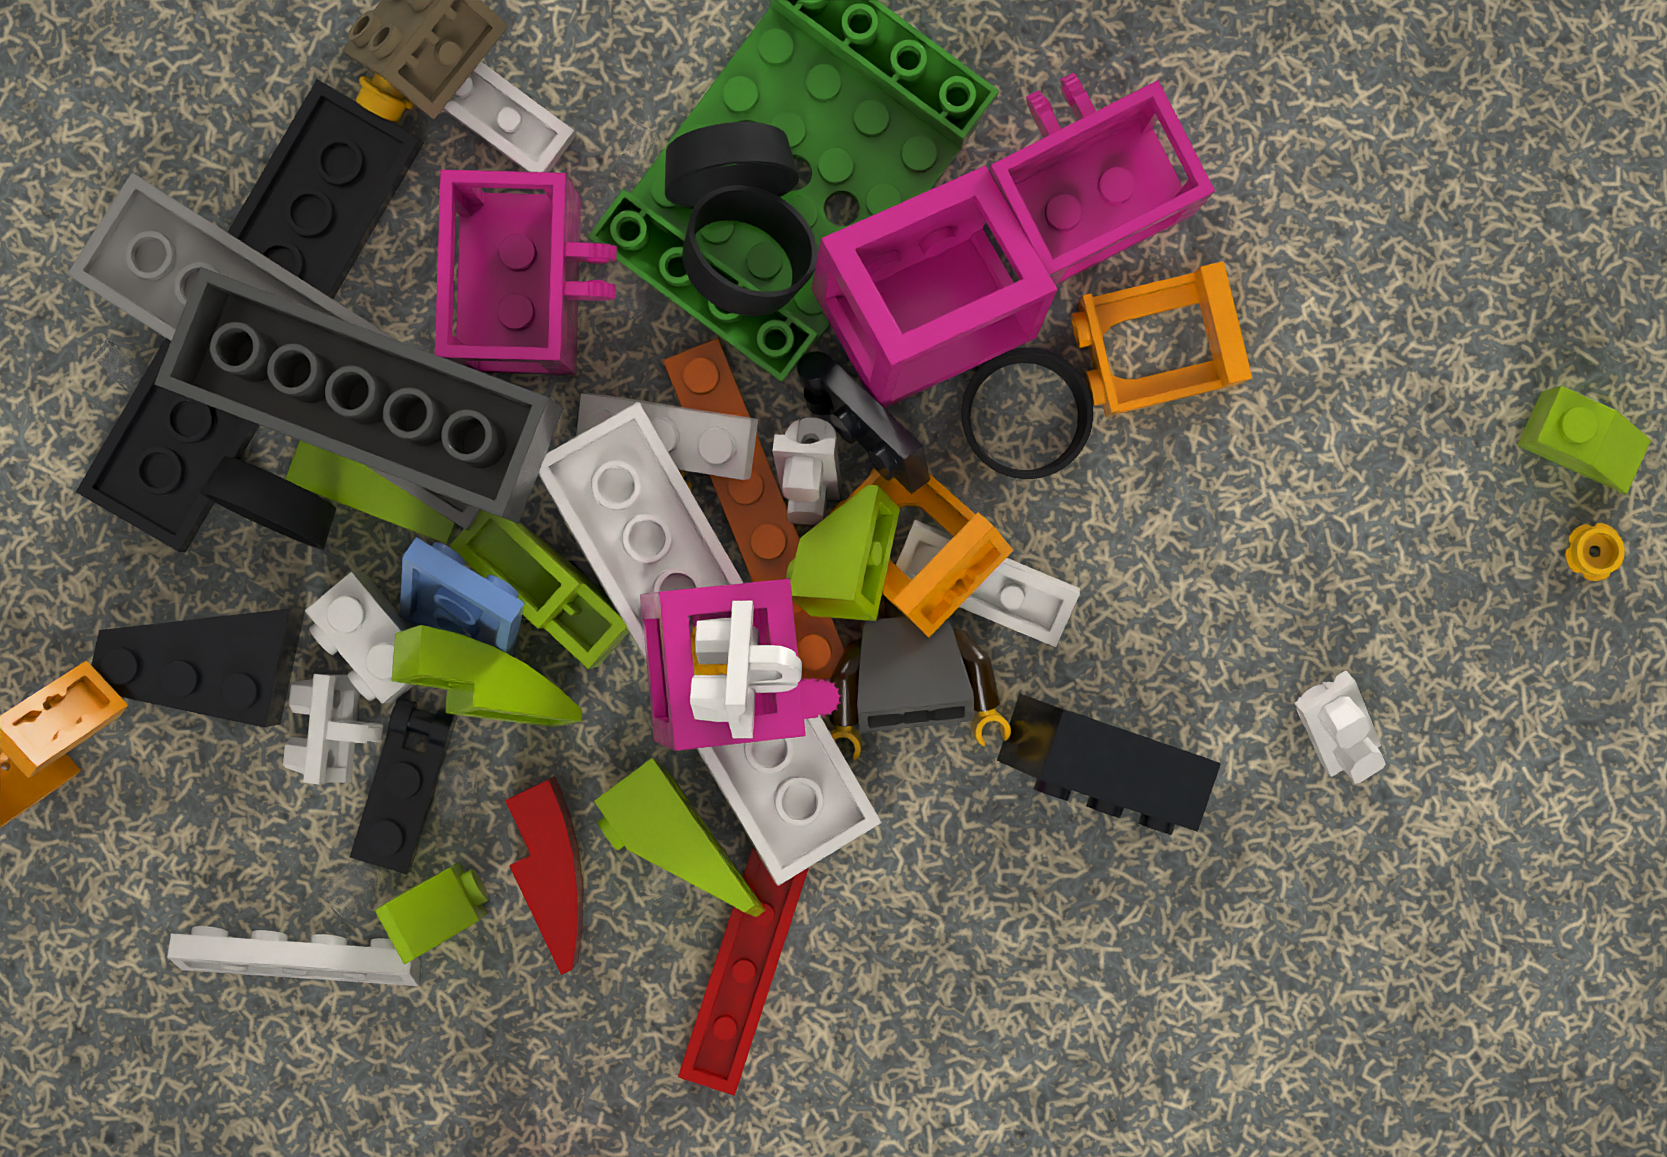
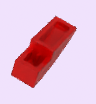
(552, 871)

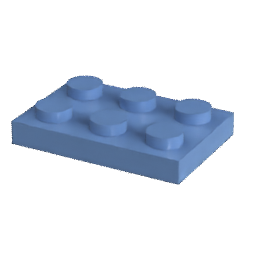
(451, 597)

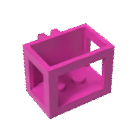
(1100, 179)
(513, 272)
(925, 291)
(672, 670)

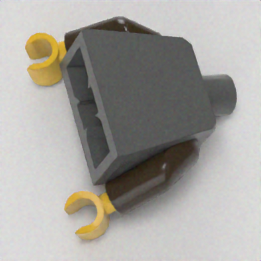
(909, 680)

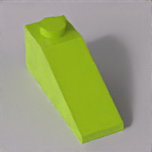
(661, 825)

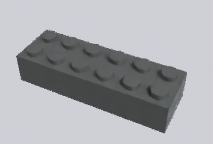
(360, 394)

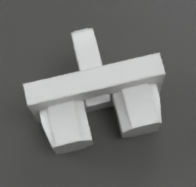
(808, 471)
(749, 670)
(1341, 728)
(330, 744)

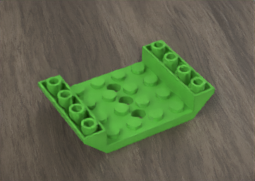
(860, 103)

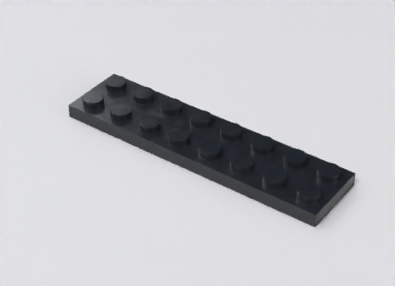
(311, 219)

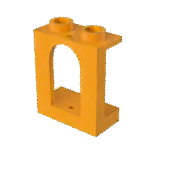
(1205, 286)
(956, 569)
(44, 729)

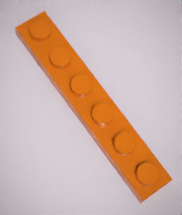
(754, 504)

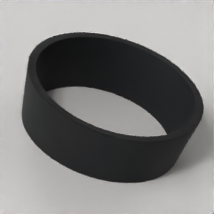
(699, 158)
(767, 213)
(1067, 373)
(270, 501)

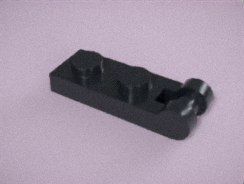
(862, 419)
(402, 788)

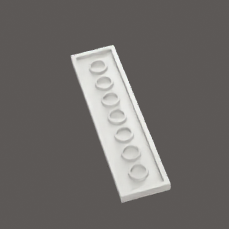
(652, 537)

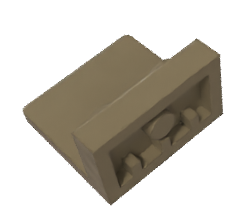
(425, 46)

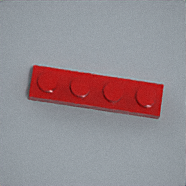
(740, 982)

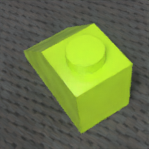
(1585, 437)
(846, 558)
(433, 911)

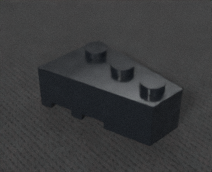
(206, 666)
(1108, 766)

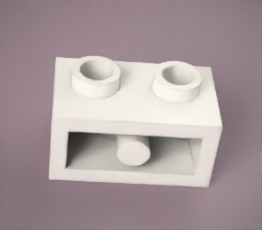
(362, 628)

